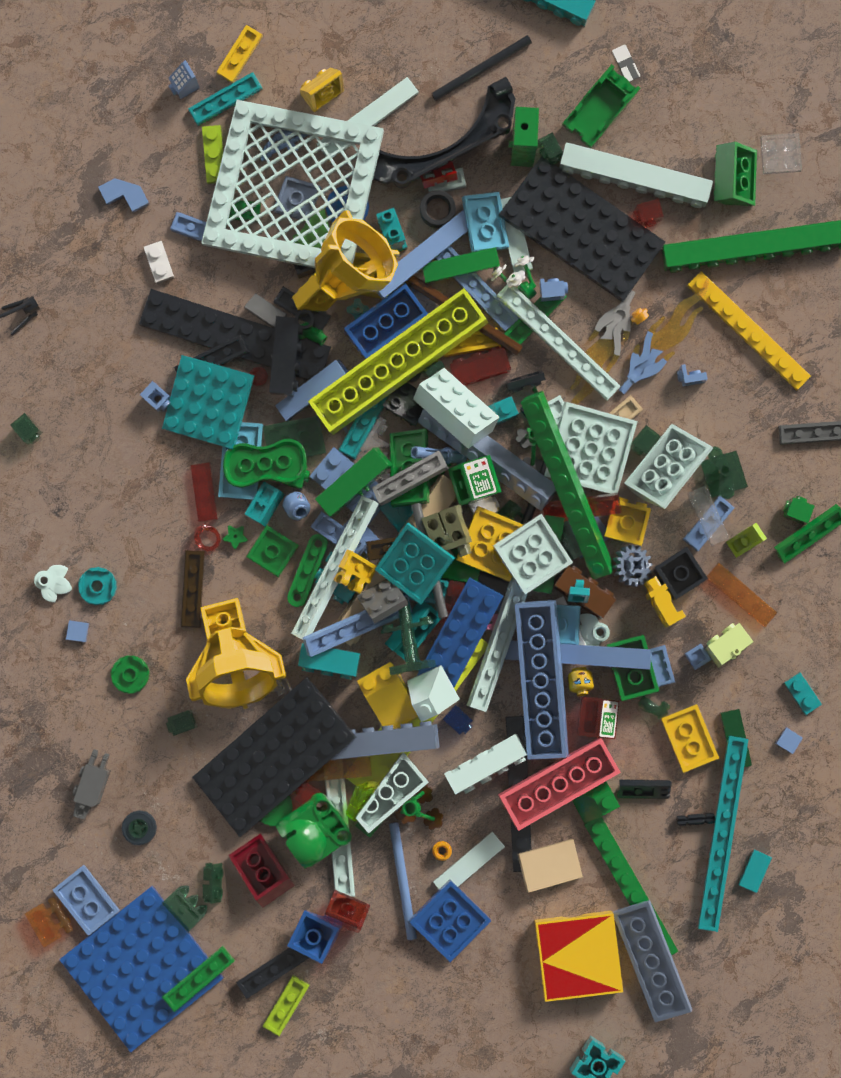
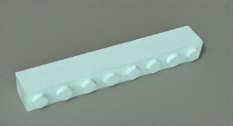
(636, 175)

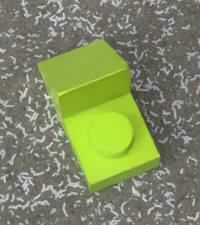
(746, 540)

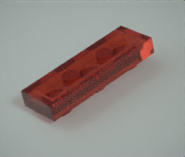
(204, 492)

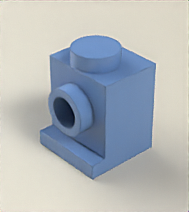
(553, 289)
(151, 392)

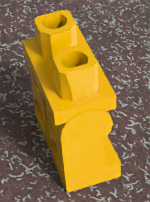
(662, 602)

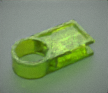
(359, 798)

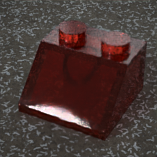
(346, 911)

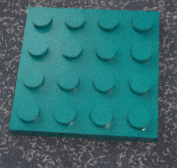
(208, 402)

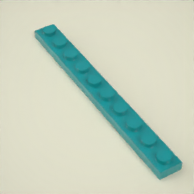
(723, 833)

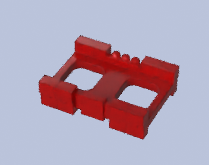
(439, 177)

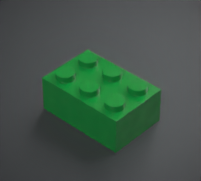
(633, 681)

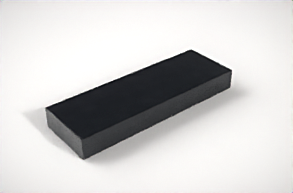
(286, 302)

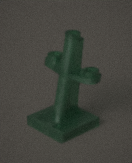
(723, 473)
(412, 660)

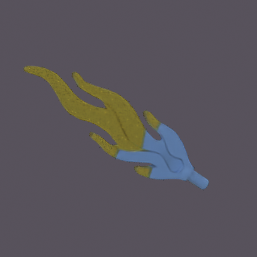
(666, 338)

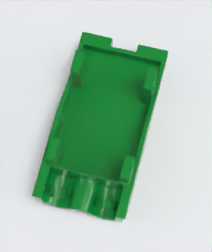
(601, 106)

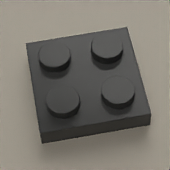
(382, 600)

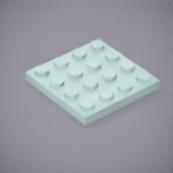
(596, 445)

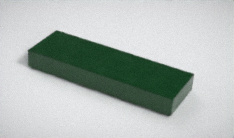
(734, 727)

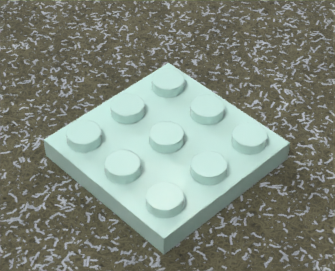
(532, 554)

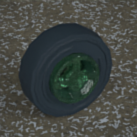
(133, 831)

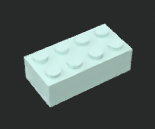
(456, 408)

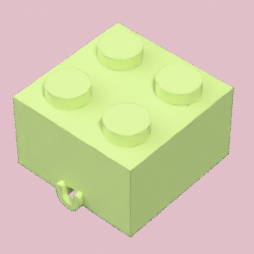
(728, 645)

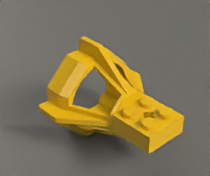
(336, 276)
(232, 652)

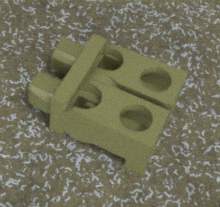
(449, 530)

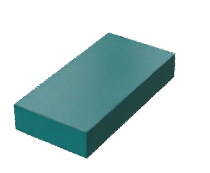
(755, 871)

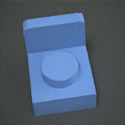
(693, 378)

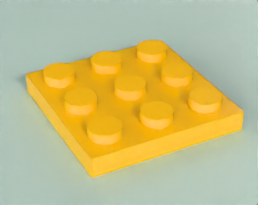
(485, 531)

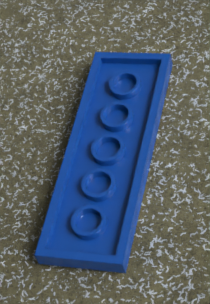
(463, 629)

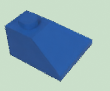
(314, 936)

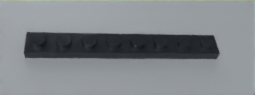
(520, 839)

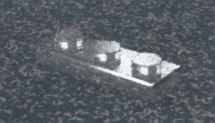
(708, 515)

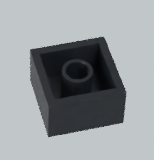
(680, 573)

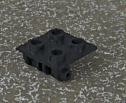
(403, 405)

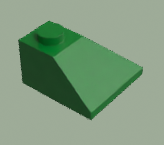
(596, 802)

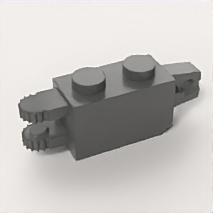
(91, 785)

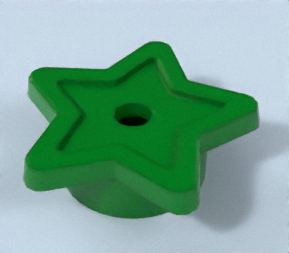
(235, 531)

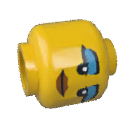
(580, 681)

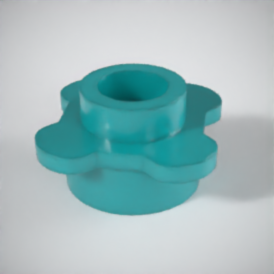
(357, 304)

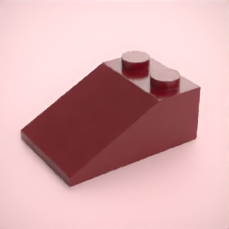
(261, 870)

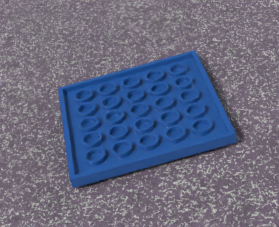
(135, 963)

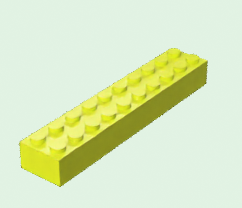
(398, 361)

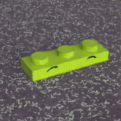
(212, 151)

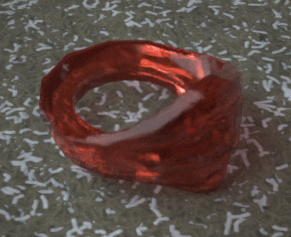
(199, 530)

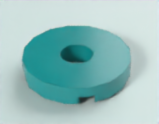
(108, 590)

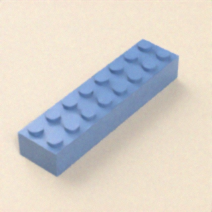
(541, 679)

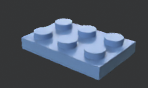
(86, 900)

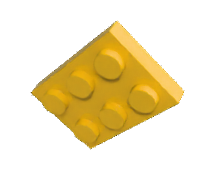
(689, 738)

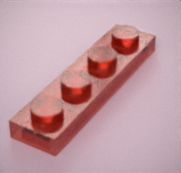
(600, 506)

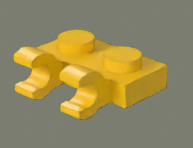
(357, 566)

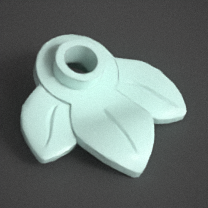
(56, 582)
(589, 627)

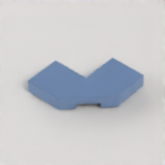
(117, 189)

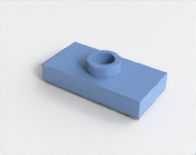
(661, 666)

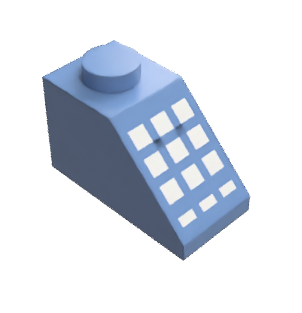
(183, 81)

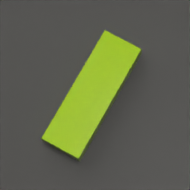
(286, 1005)

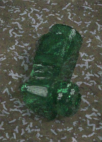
(651, 707)

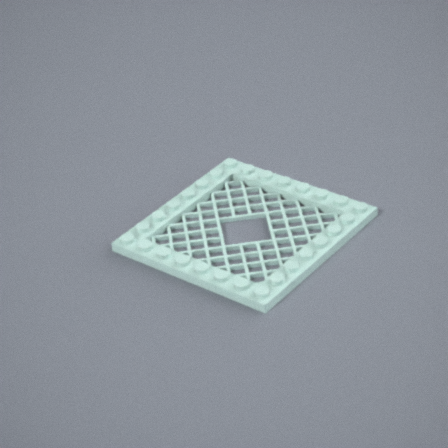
(227, 182)

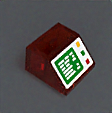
(598, 718)

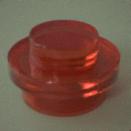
(260, 376)

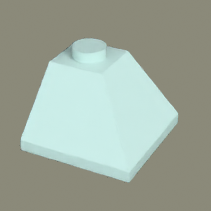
(431, 693)

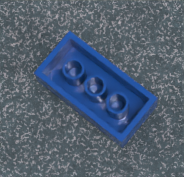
(385, 321)

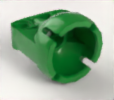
(313, 831)

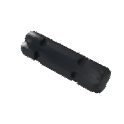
(696, 819)

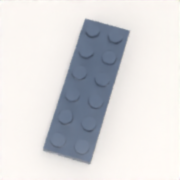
(652, 961)

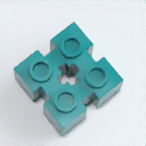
(594, 1052)

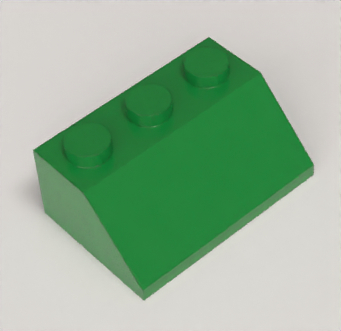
(735, 174)

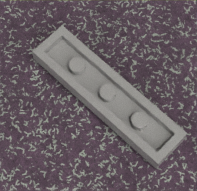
(410, 478)

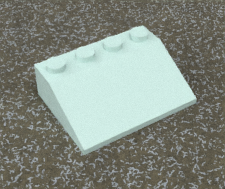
(667, 466)

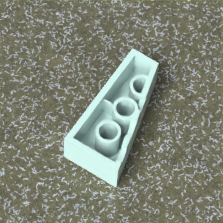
(486, 764)
(393, 791)

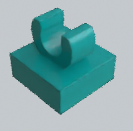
(579, 593)

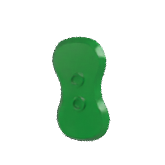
(279, 462)

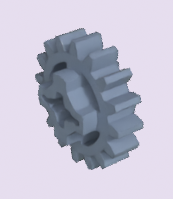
(632, 565)

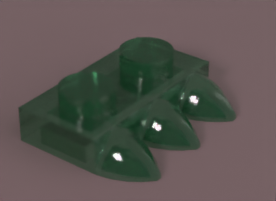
(184, 908)

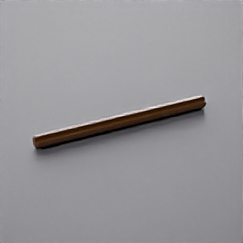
(487, 330)

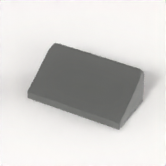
(263, 310)

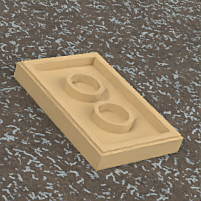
(549, 865)

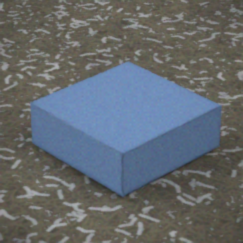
(77, 631)
(697, 656)
(789, 740)

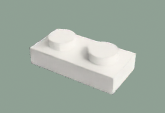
(158, 262)

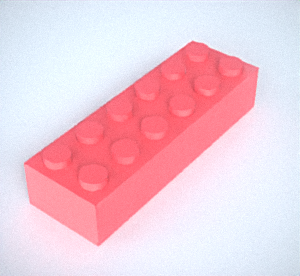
(559, 783)

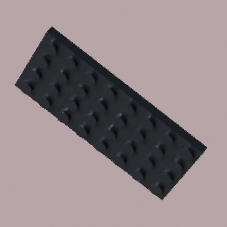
(582, 229)
(274, 757)

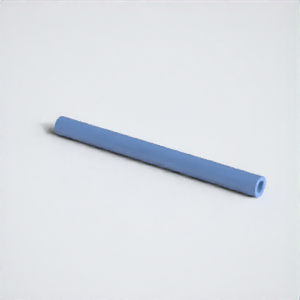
(402, 879)

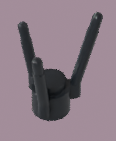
(28, 305)

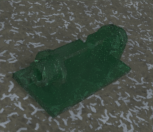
(213, 891)

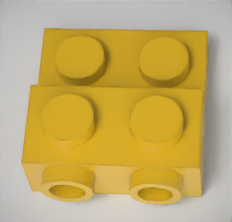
(629, 524)

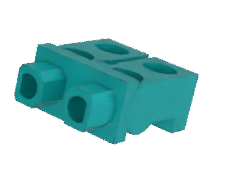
(392, 229)

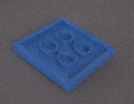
(449, 920)

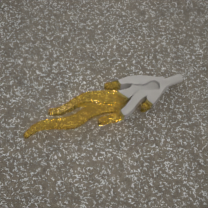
(609, 344)

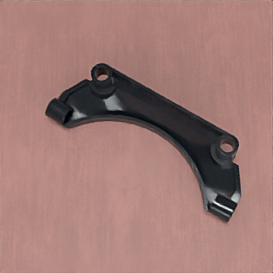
(497, 108)

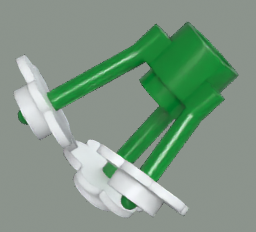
(516, 278)

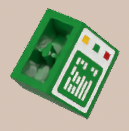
(474, 480)

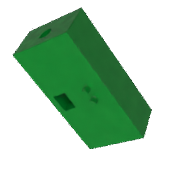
(524, 136)
(354, 481)

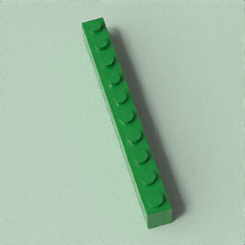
(751, 246)
(567, 485)

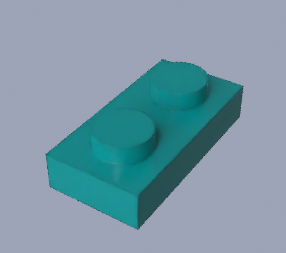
(802, 693)

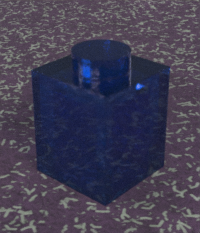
(458, 720)

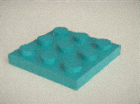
(414, 563)

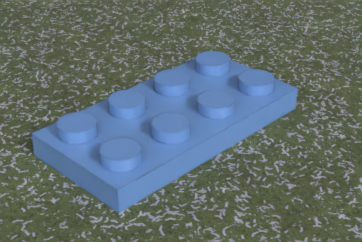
(332, 468)

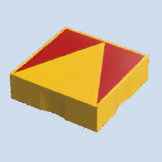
(578, 956)

